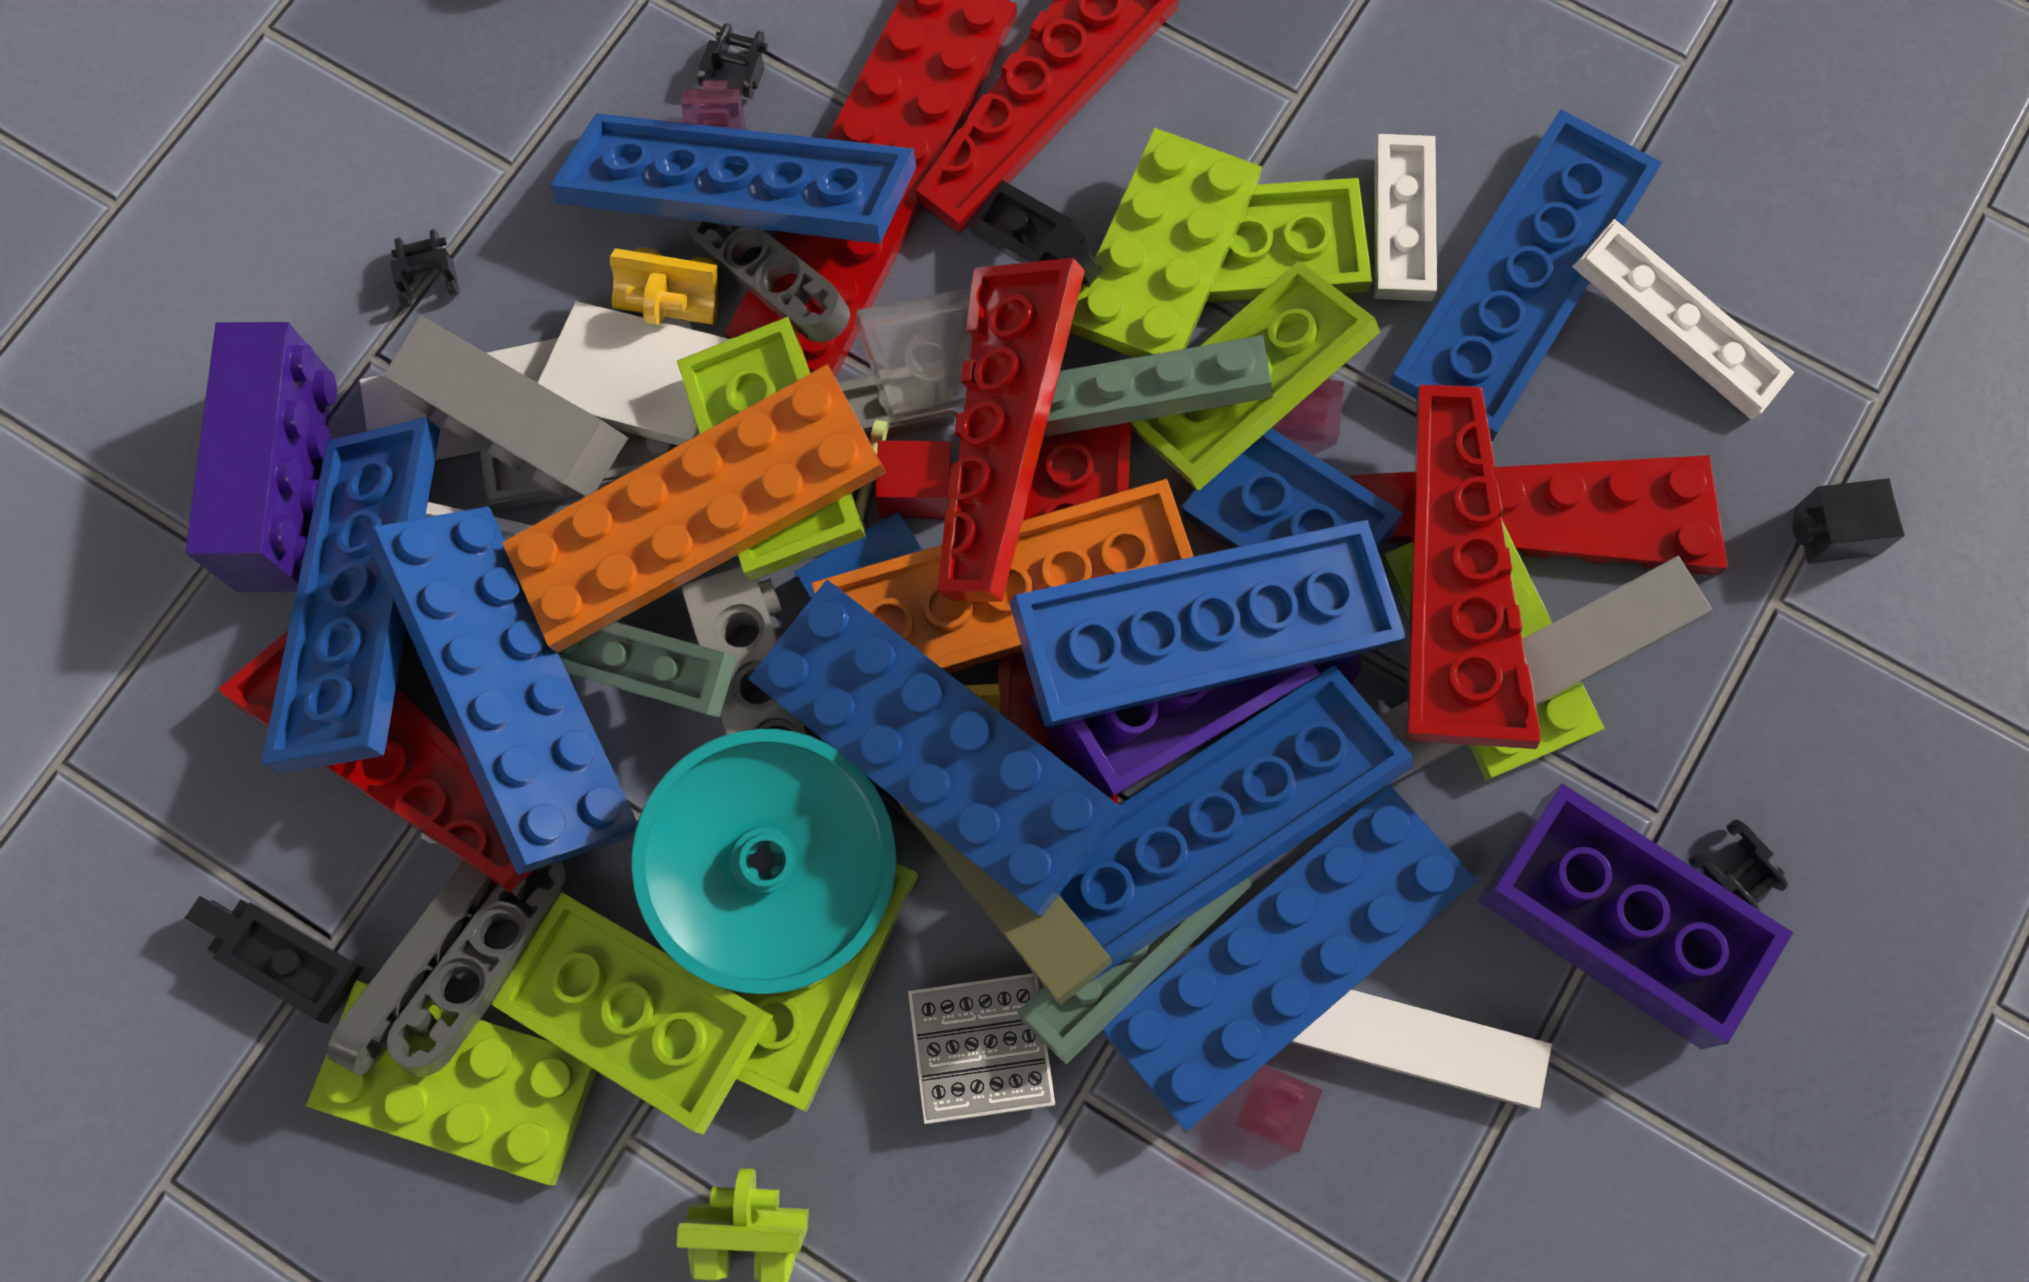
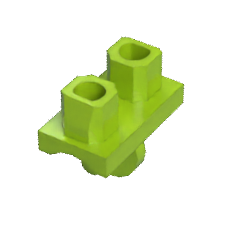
(743, 1221)

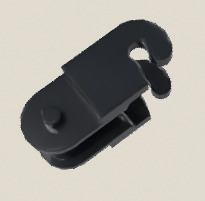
(717, 54)
(403, 271)
(1756, 856)

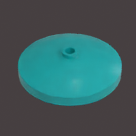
(825, 875)

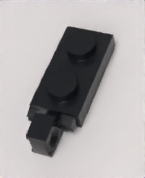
(1030, 230)
(277, 956)

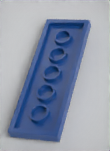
(736, 177)
(1520, 272)
(1205, 622)
(344, 623)
(502, 688)
(936, 747)
(1233, 812)
(1286, 957)

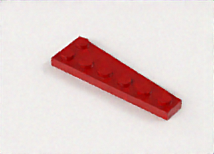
(1041, 88)
(1017, 348)
(1597, 510)
(1464, 620)
(417, 779)

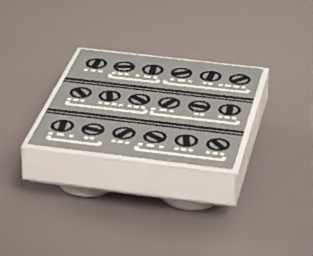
(977, 1050)

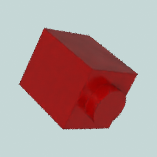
(914, 478)

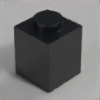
(1848, 521)

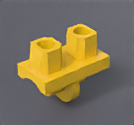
(664, 286)

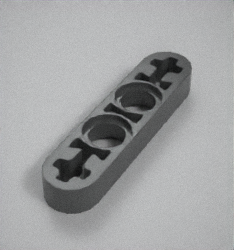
(764, 272)
(471, 956)
(364, 1030)

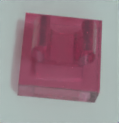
(713, 106)
(1316, 416)
(1279, 1108)

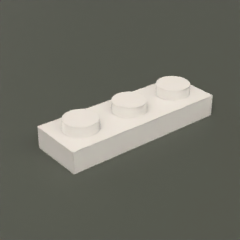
(1405, 217)

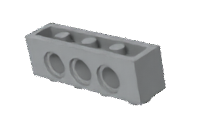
(717, 610)

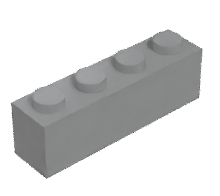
(505, 407)

